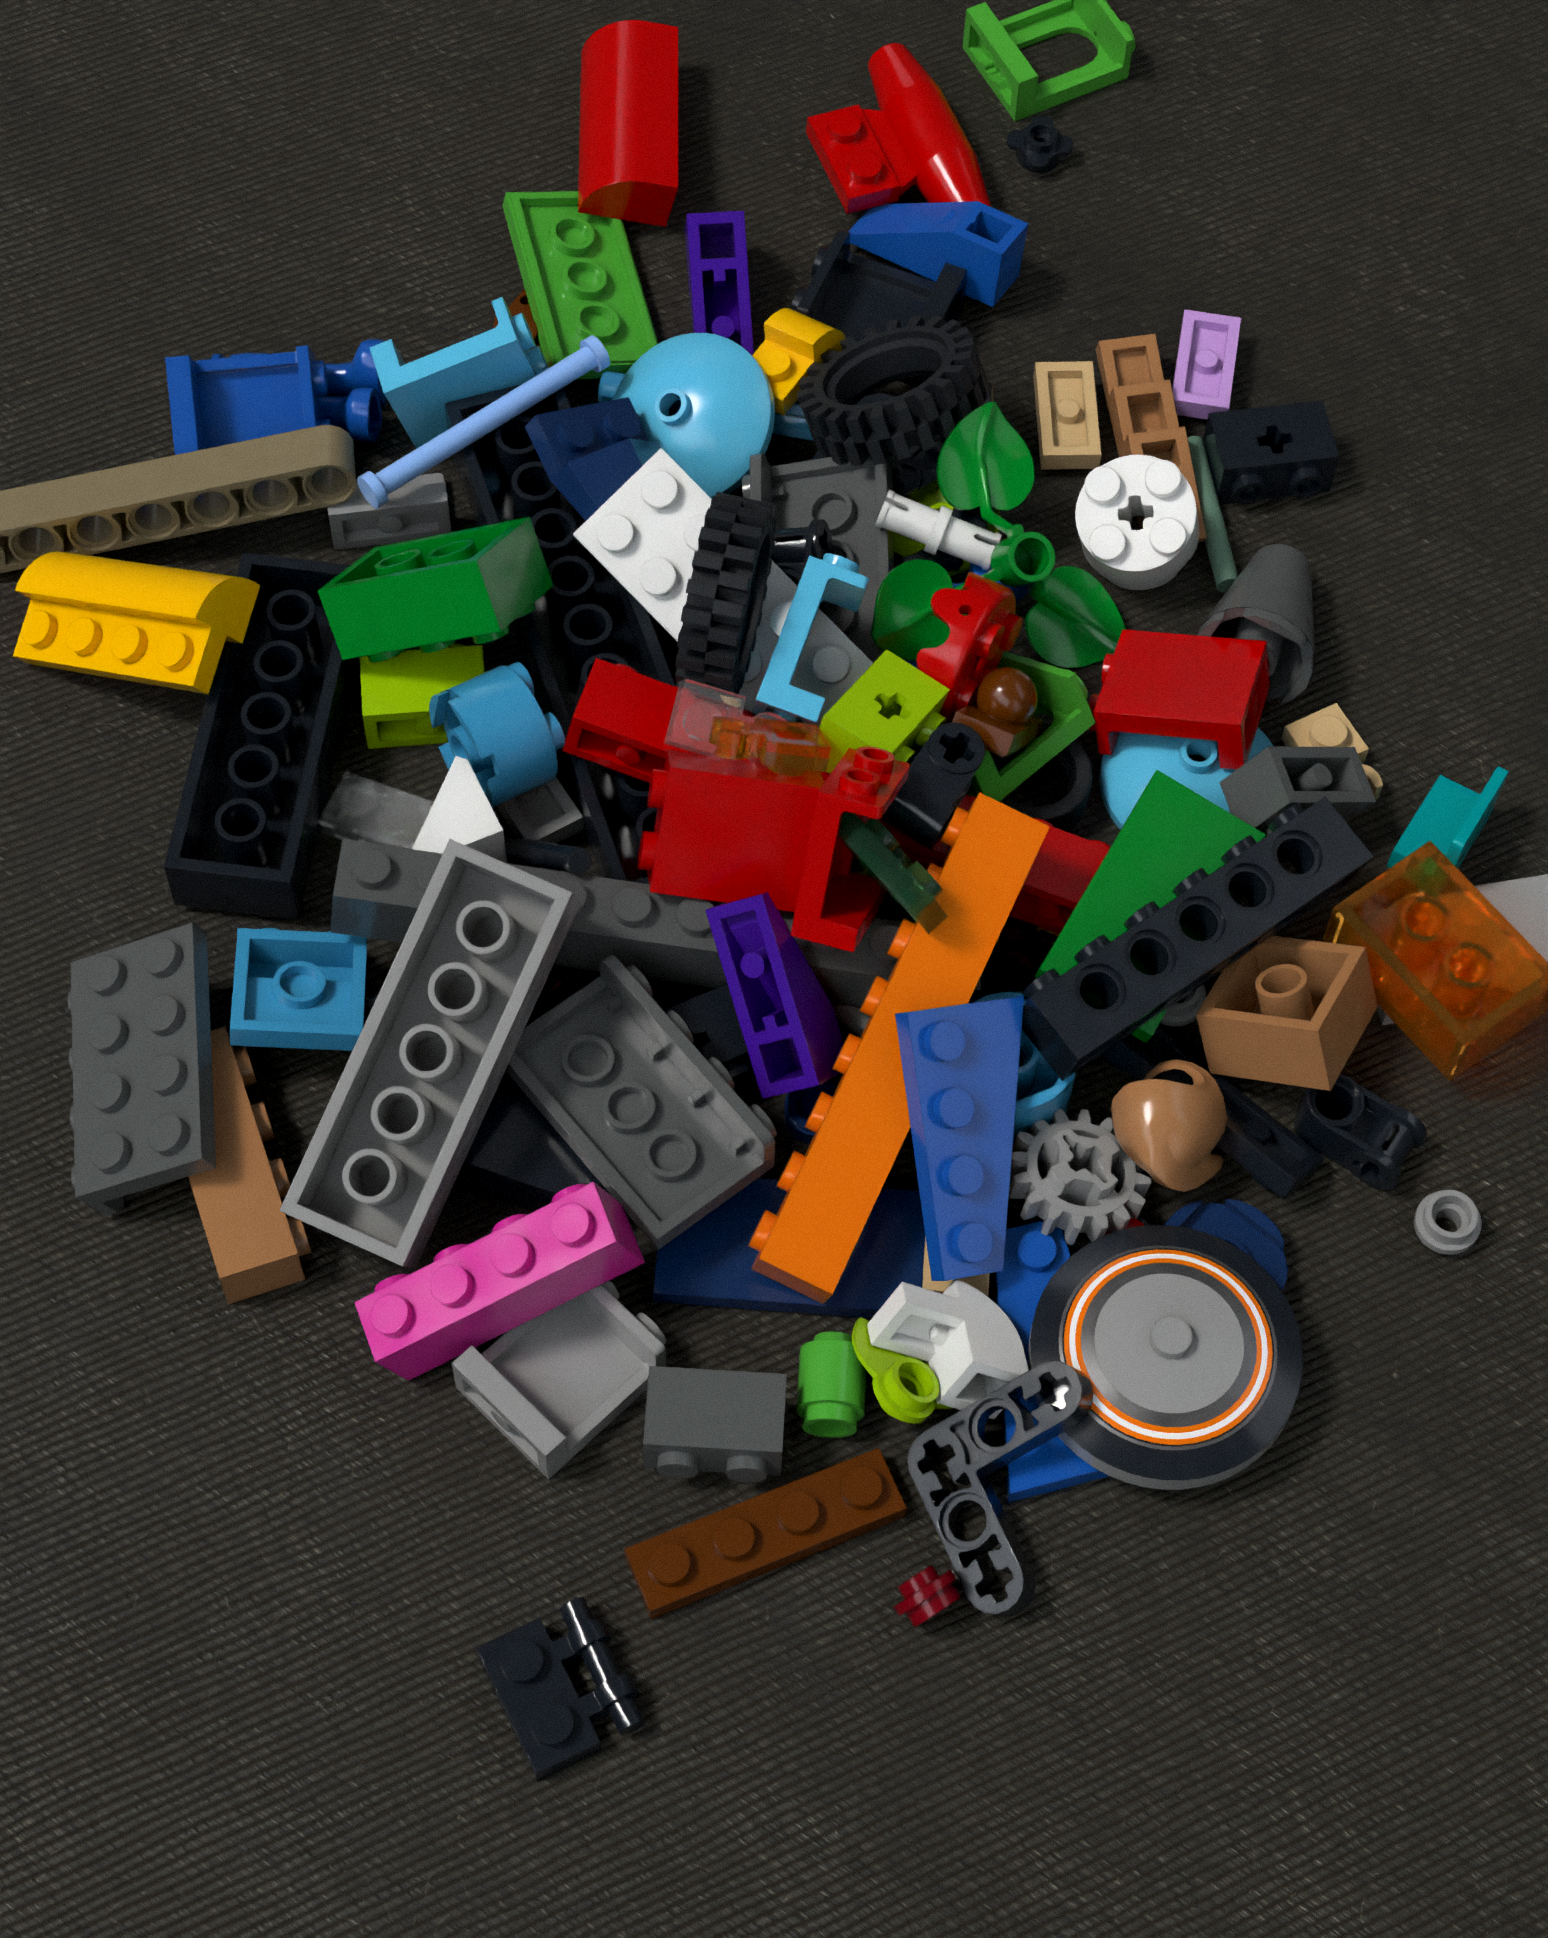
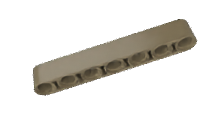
(177, 495)

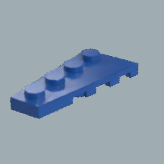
(961, 1112)
(1027, 1269)

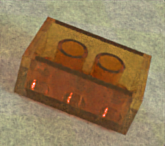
(1443, 959)

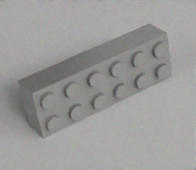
(431, 1055)

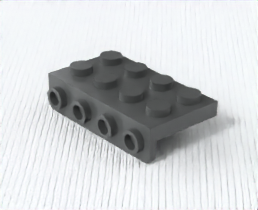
(850, 504)
(141, 1067)
(642, 1103)

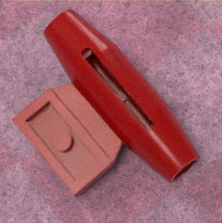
(906, 143)

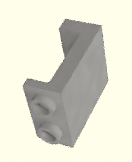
(563, 1375)

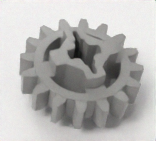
(1076, 1177)

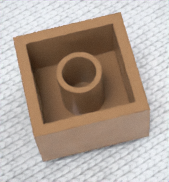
(1288, 1012)

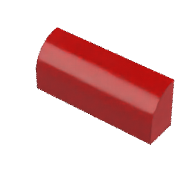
(629, 122)

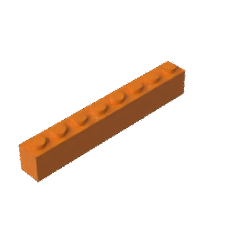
(868, 1115)

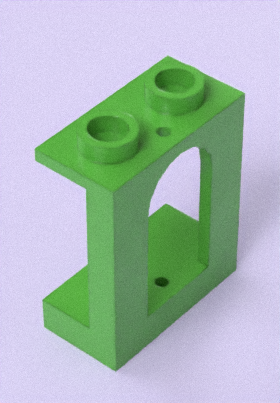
(997, 55)
(1060, 696)

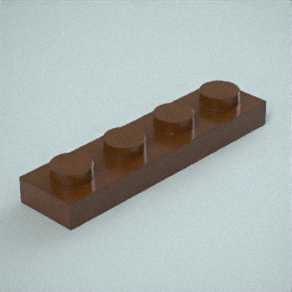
(764, 1533)

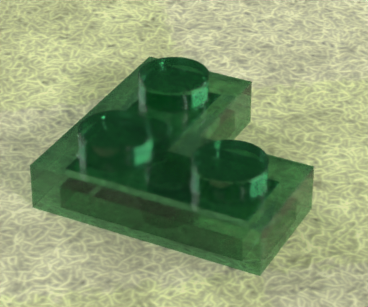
(888, 864)

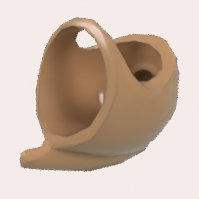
(1172, 1125)

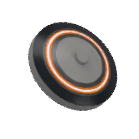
(1182, 1353)

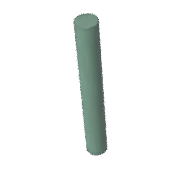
(1217, 539)

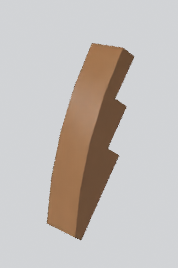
(1144, 407)

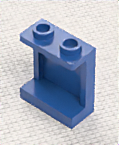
(243, 397)

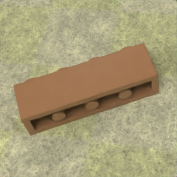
(242, 1197)

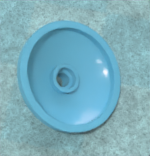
(723, 408)
(1140, 755)

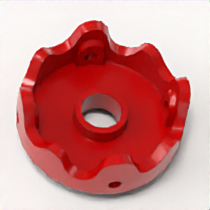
(974, 639)

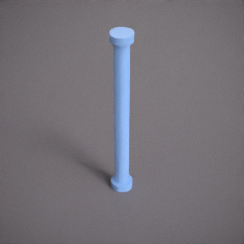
(378, 486)

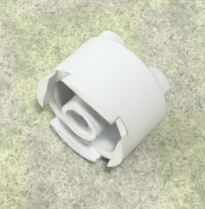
(1130, 489)

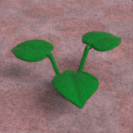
(993, 469)

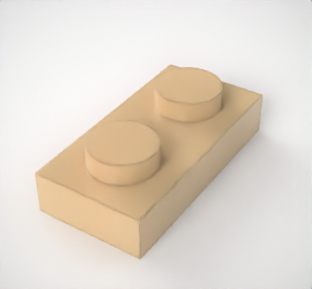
(1067, 415)

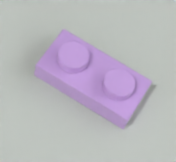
(1205, 363)

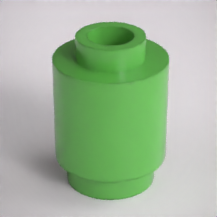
(830, 1386)

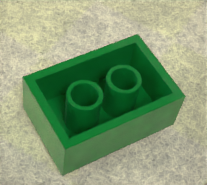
(436, 591)

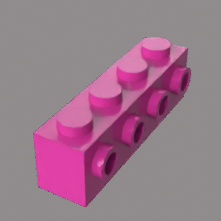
(498, 1280)

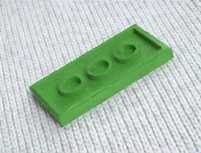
(578, 279)

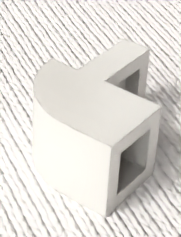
(958, 1333)

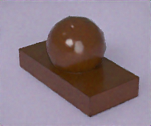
(1003, 711)

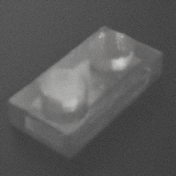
(374, 813)

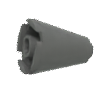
(1272, 605)

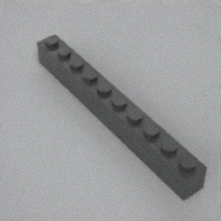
(655, 932)

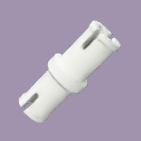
(937, 530)

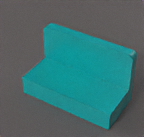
(1450, 818)

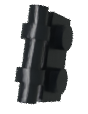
(539, 1696)

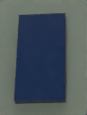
(714, 1263)

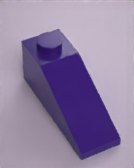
(719, 275)
(775, 996)

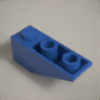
(954, 233)

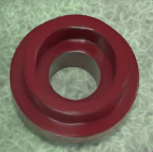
(926, 1594)

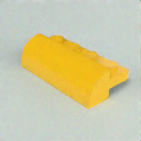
(131, 619)

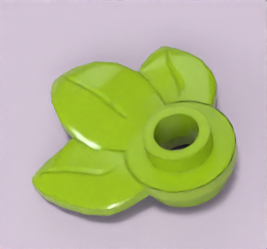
(900, 1382)

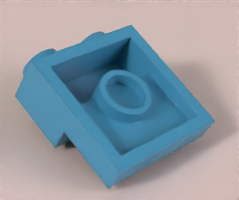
(298, 989)

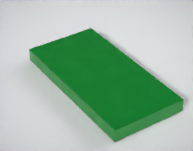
(1155, 850)

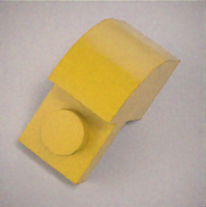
(789, 349)

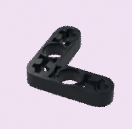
(976, 1460)

